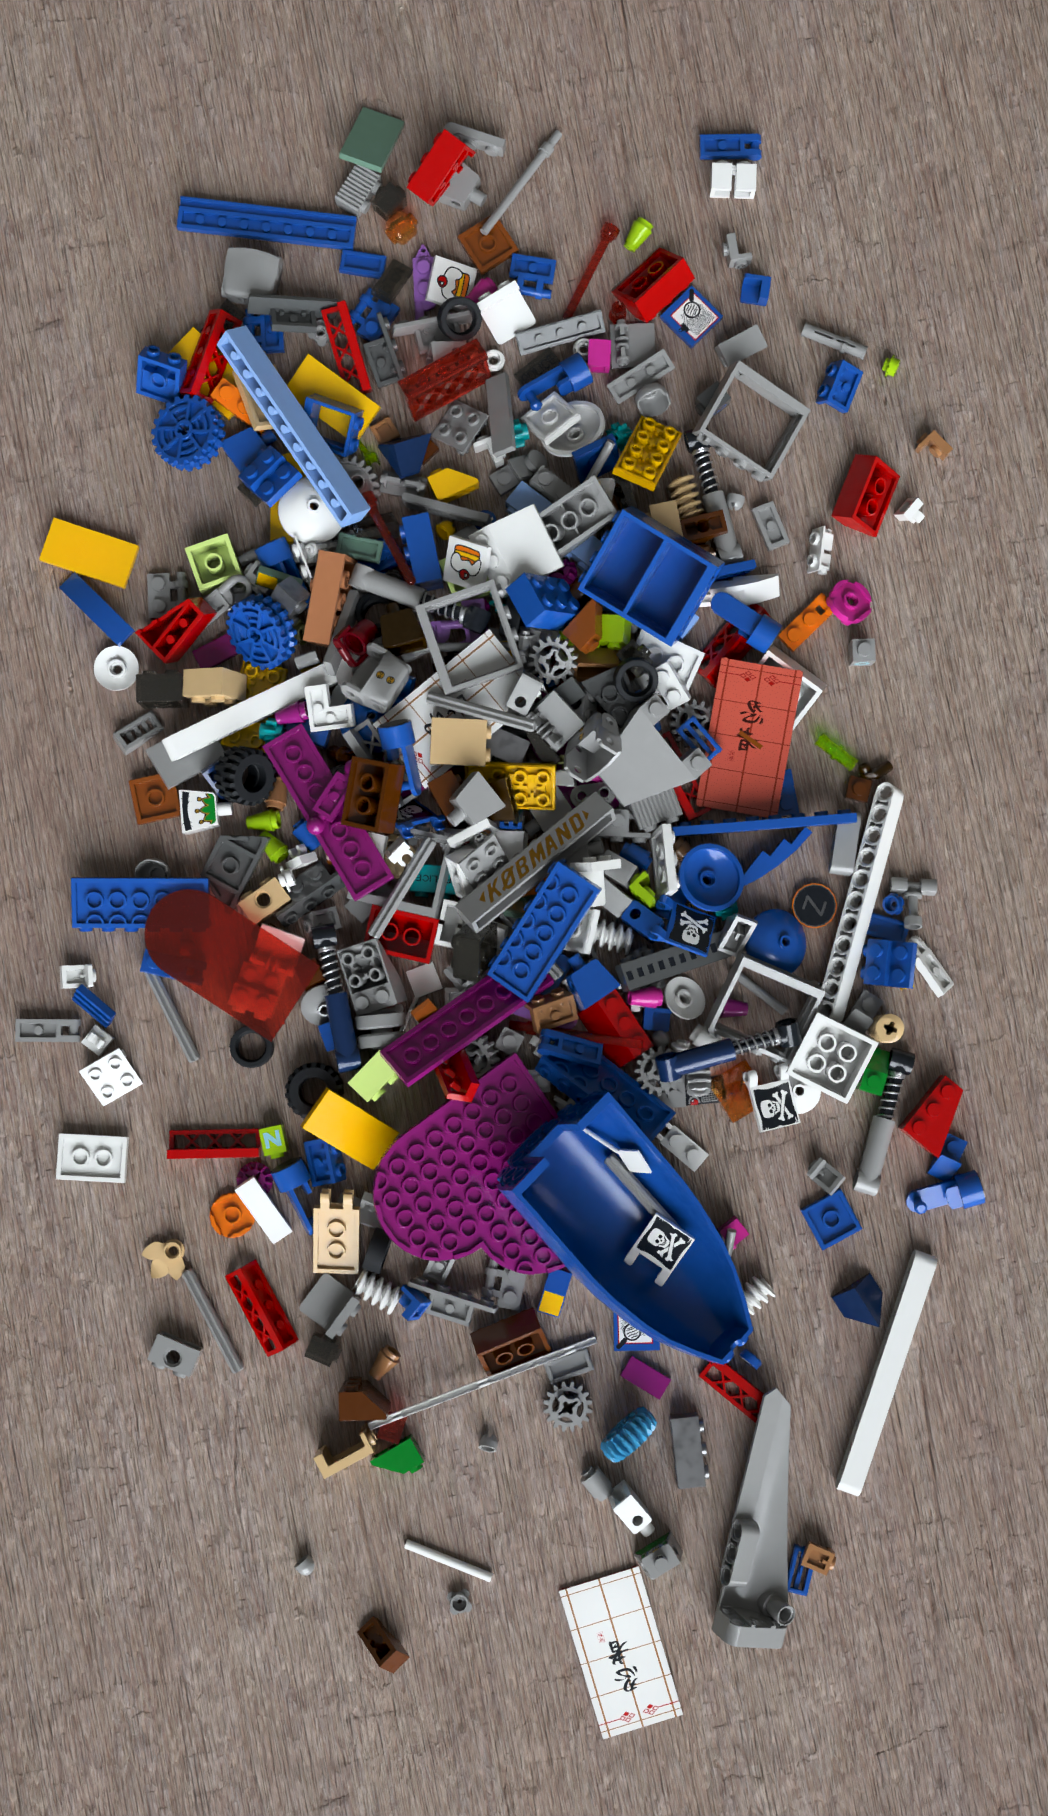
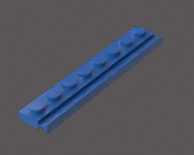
(266, 223)
(774, 822)

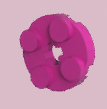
(842, 609)

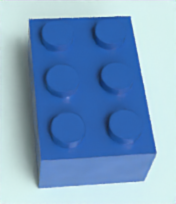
(421, 551)
(543, 601)

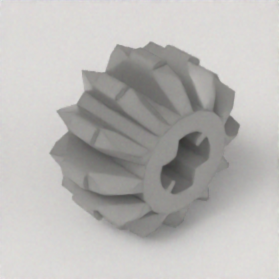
(698, 1083)

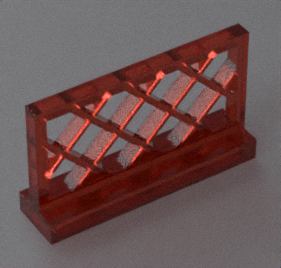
(445, 370)

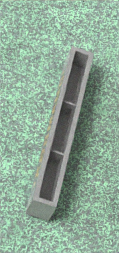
(531, 864)

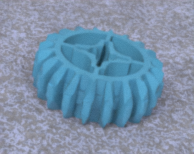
(628, 1434)

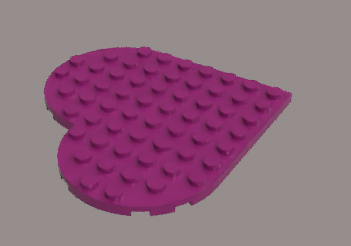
(441, 1175)

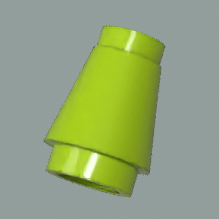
(638, 234)
(266, 820)
(276, 849)

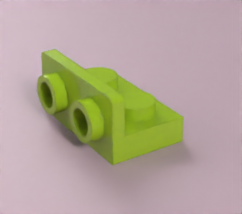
(641, 892)

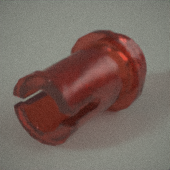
(620, 309)

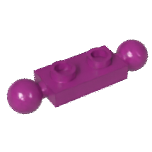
(330, 801)

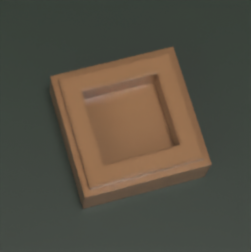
(384, 431)

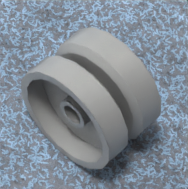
(381, 1029)

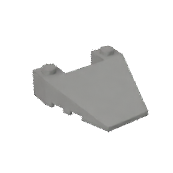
(647, 760)

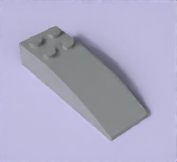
(578, 515)

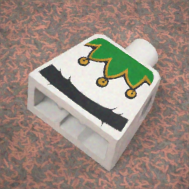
(201, 811)

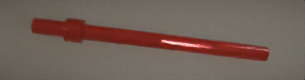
(595, 1037)

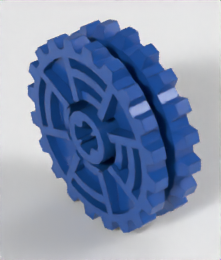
(188, 433)
(261, 631)

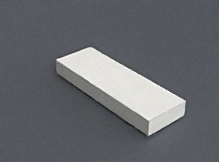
(263, 1209)

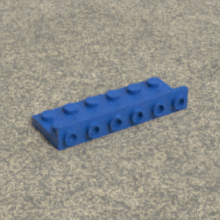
(123, 900)
(543, 930)
(580, 1080)

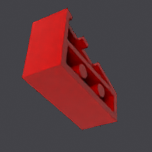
(438, 167)
(177, 629)
(933, 1115)

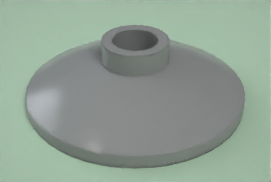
(311, 1004)

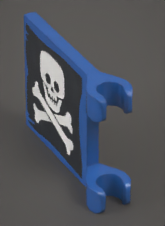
(413, 814)
(685, 928)

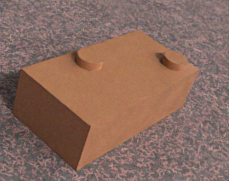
(328, 596)

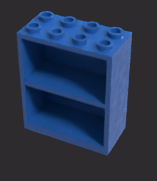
(650, 575)

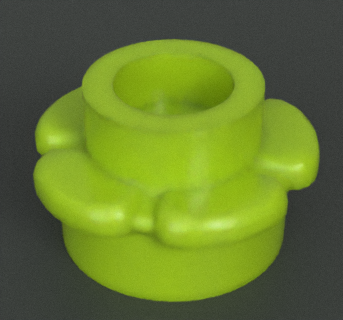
(890, 366)

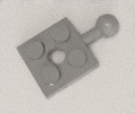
(677, 1097)

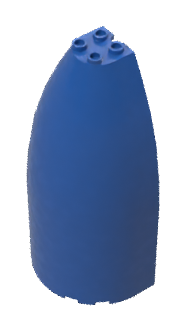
(594, 1221)

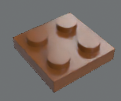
(488, 250)
(153, 800)

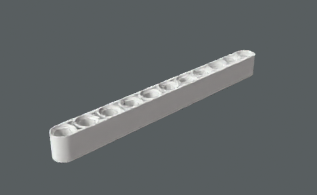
(246, 712)
(856, 892)
(886, 1372)

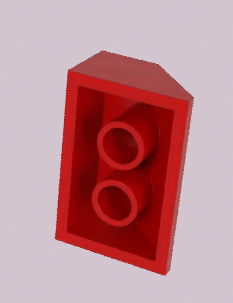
(654, 284)
(865, 494)
(406, 935)
(614, 1018)

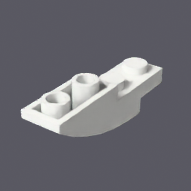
(746, 589)

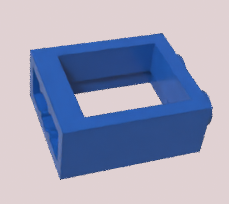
(312, 408)

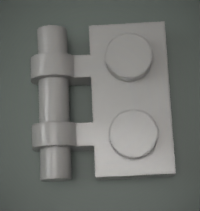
(160, 593)
(511, 1286)

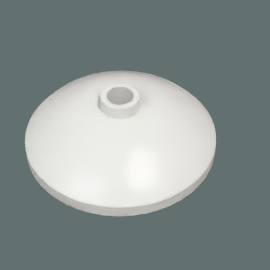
(580, 434)
(301, 520)

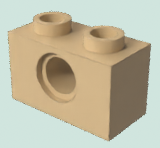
(278, 899)

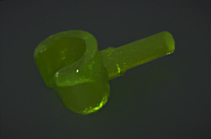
(370, 457)

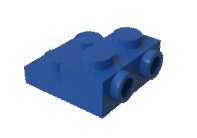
(160, 374)
(269, 475)
(889, 963)

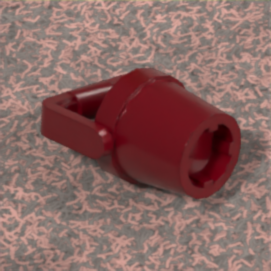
(356, 641)

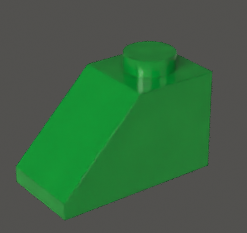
(875, 1074)
(400, 1457)

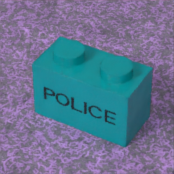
(427, 882)

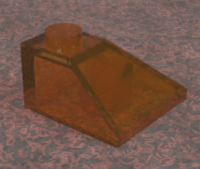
(732, 1091)

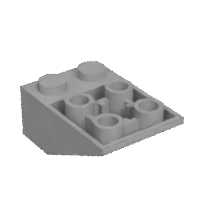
(370, 977)

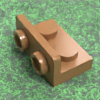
(552, 1009)

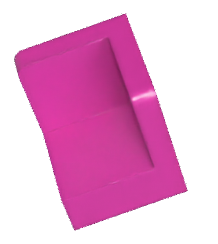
(599, 355)
(733, 1223)

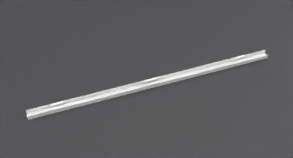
(483, 1382)

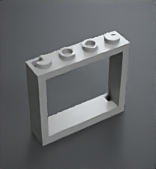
(773, 394)
(504, 615)
(434, 912)
(805, 1017)

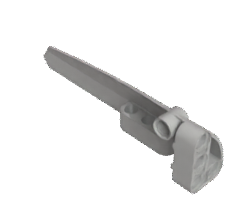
(755, 1565)

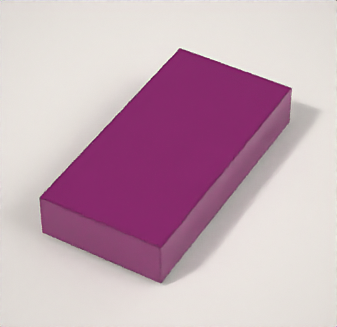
(215, 652)
(645, 1377)

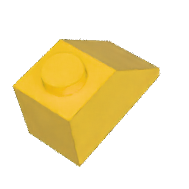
(451, 484)

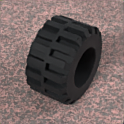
(230, 775)
(303, 1073)

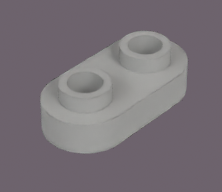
(589, 789)

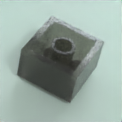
(160, 690)
(473, 952)

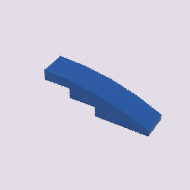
(97, 609)
(766, 863)

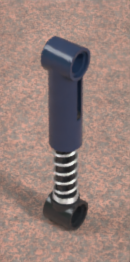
(336, 1001)
(674, 1065)

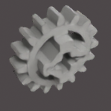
(562, 660)
(689, 711)
(482, 1055)
(644, 1077)
(562, 1397)

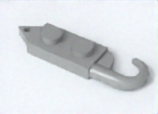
(223, 598)

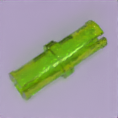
(836, 752)

